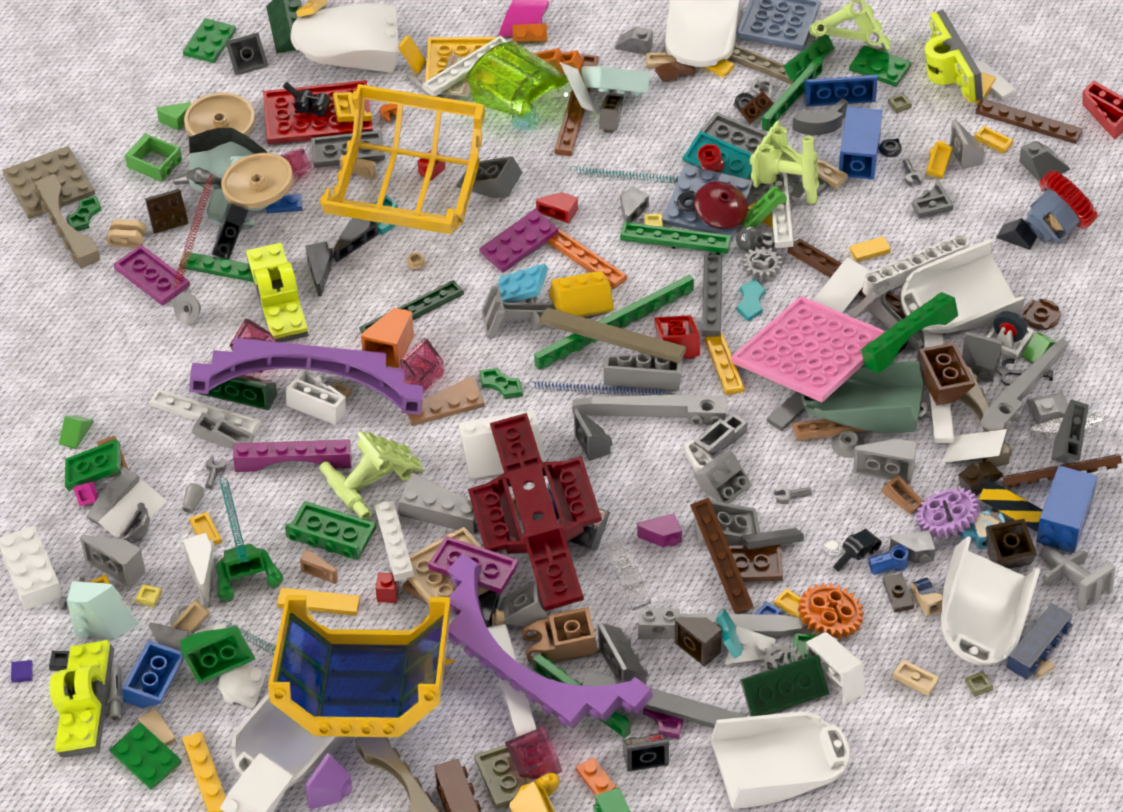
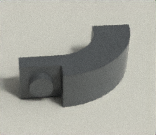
(820, 122)

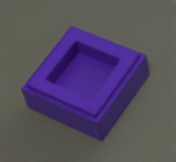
(22, 671)

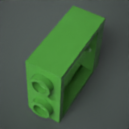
(143, 147)

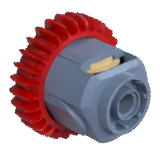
(1059, 208)

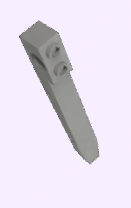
(1008, 404)
(696, 408)
(660, 623)

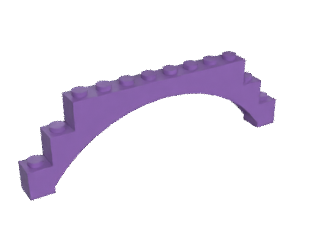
(358, 365)
(563, 700)

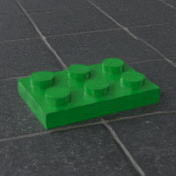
(209, 40)
(887, 67)
(93, 464)
(145, 756)

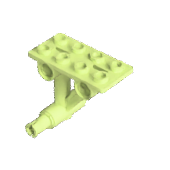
(863, 19)
(777, 156)
(378, 460)

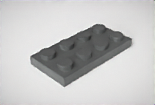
(734, 132)
(329, 149)

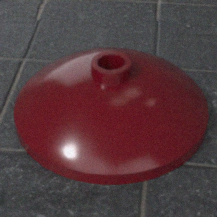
(718, 211)

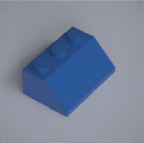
(152, 675)

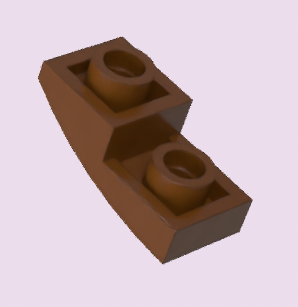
(671, 71)
(756, 107)

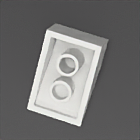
(201, 563)
(258, 787)

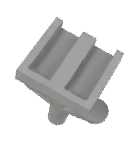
(877, 306)
(496, 310)
(1089, 583)

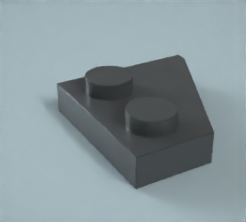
(932, 202)

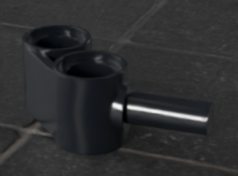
(307, 103)
(857, 547)

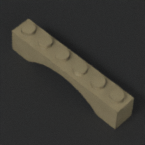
(81, 246)
(976, 402)
(379, 753)

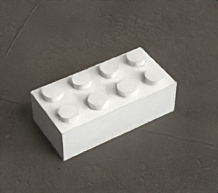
(29, 567)

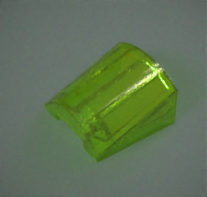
(512, 78)

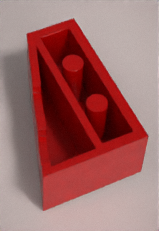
(1105, 107)

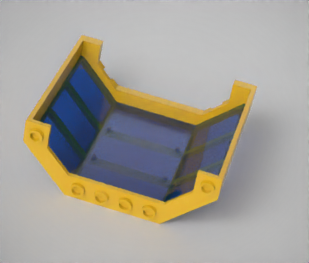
(356, 677)

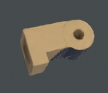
(927, 596)

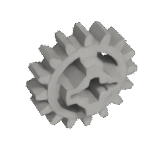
(762, 263)
(785, 652)

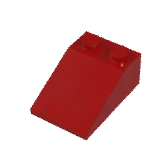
(680, 331)

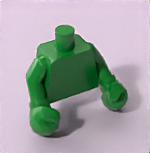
(232, 568)

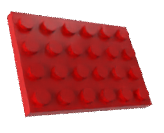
(288, 125)

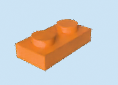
(530, 33)
(595, 776)

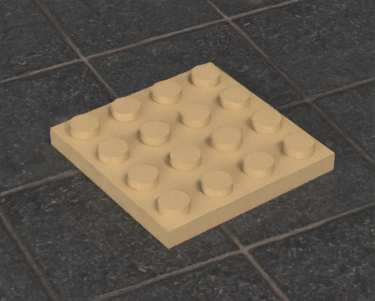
(432, 583)

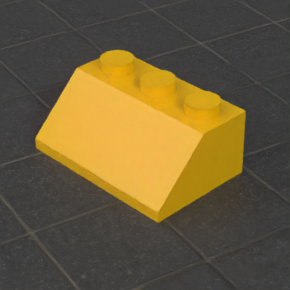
(582, 294)

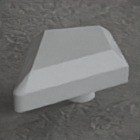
(762, 84)

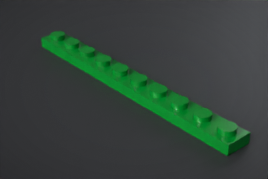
(619, 319)

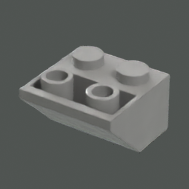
(723, 478)

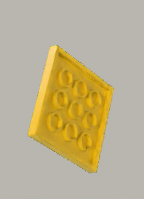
(442, 47)

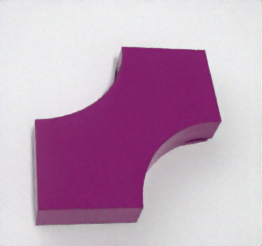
(667, 724)

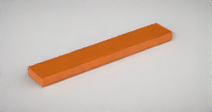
(586, 258)

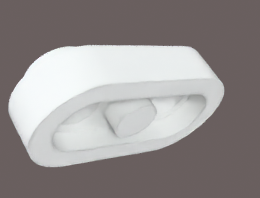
(698, 458)

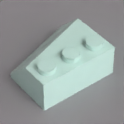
(616, 79)
(98, 611)

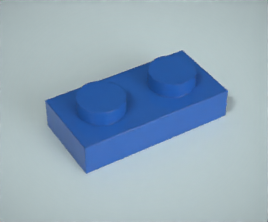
(287, 203)

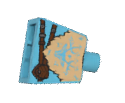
(978, 530)

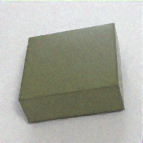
(899, 103)
(978, 684)

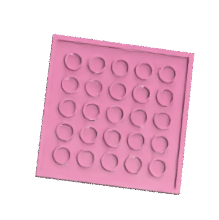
(808, 348)

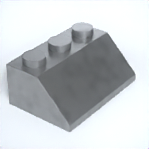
(619, 655)

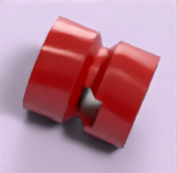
(711, 158)

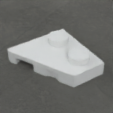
(753, 646)

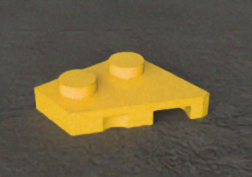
(346, 108)

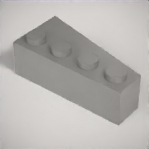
(642, 371)
(436, 505)

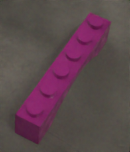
(256, 455)

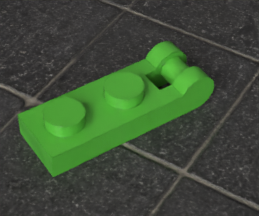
(764, 207)

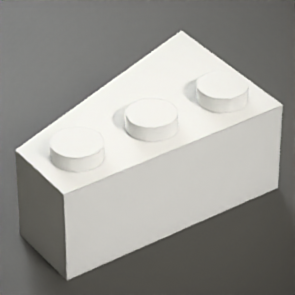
(315, 398)
(839, 666)

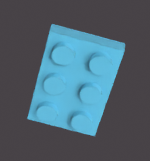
(522, 284)

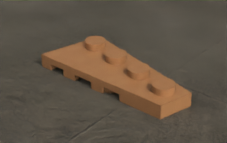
(450, 401)

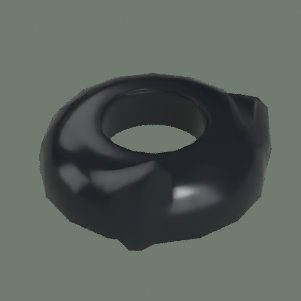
(741, 98)
(890, 152)
(687, 195)

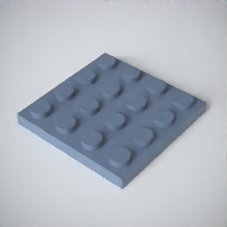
(779, 22)
(692, 180)

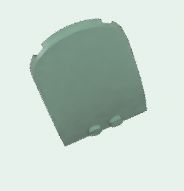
(875, 401)

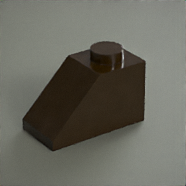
(976, 475)

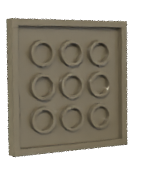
(59, 162)

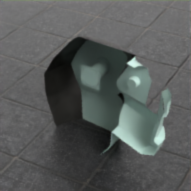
(216, 152)

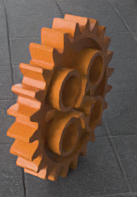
(831, 610)

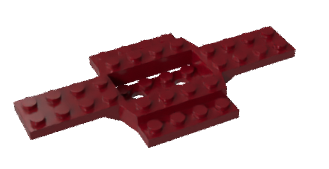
(545, 538)

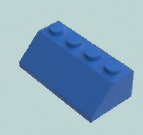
(831, 90)

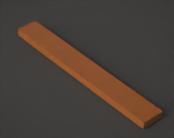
(573, 115)

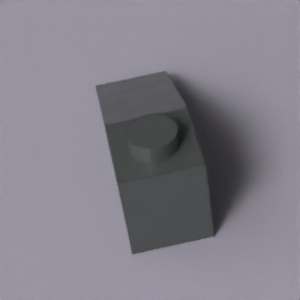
(1071, 432)

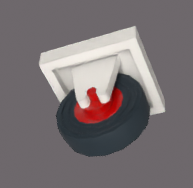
(1012, 331)

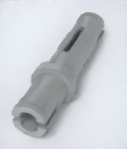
(115, 700)

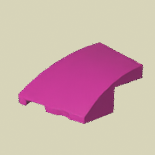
(523, 13)

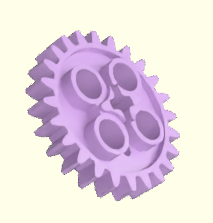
(962, 507)

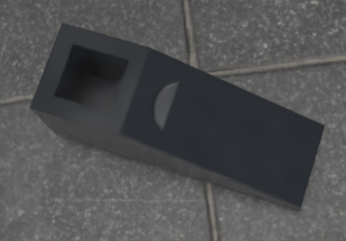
(229, 231)

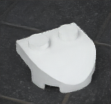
(242, 685)

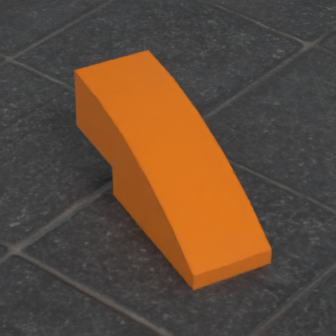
(556, 56)

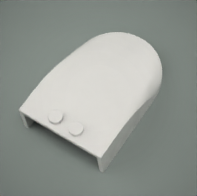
(702, 30)
(350, 36)
(971, 279)
(984, 606)
(281, 740)
(777, 756)

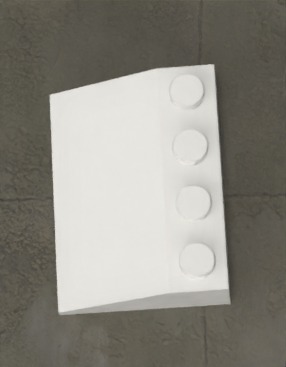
(480, 448)

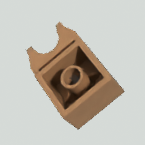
(562, 636)

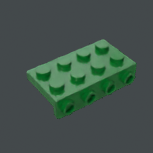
(330, 530)

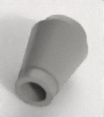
(192, 497)

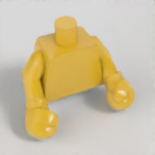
(534, 796)

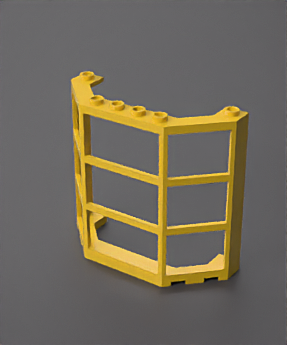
(396, 216)

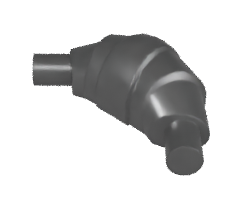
(198, 176)
(137, 526)

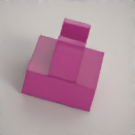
(86, 493)

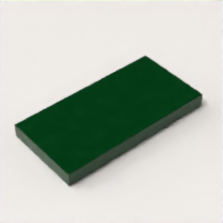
(784, 686)

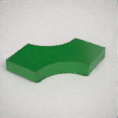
(85, 211)
(496, 380)

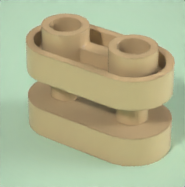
(126, 233)

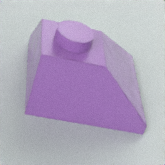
(328, 784)

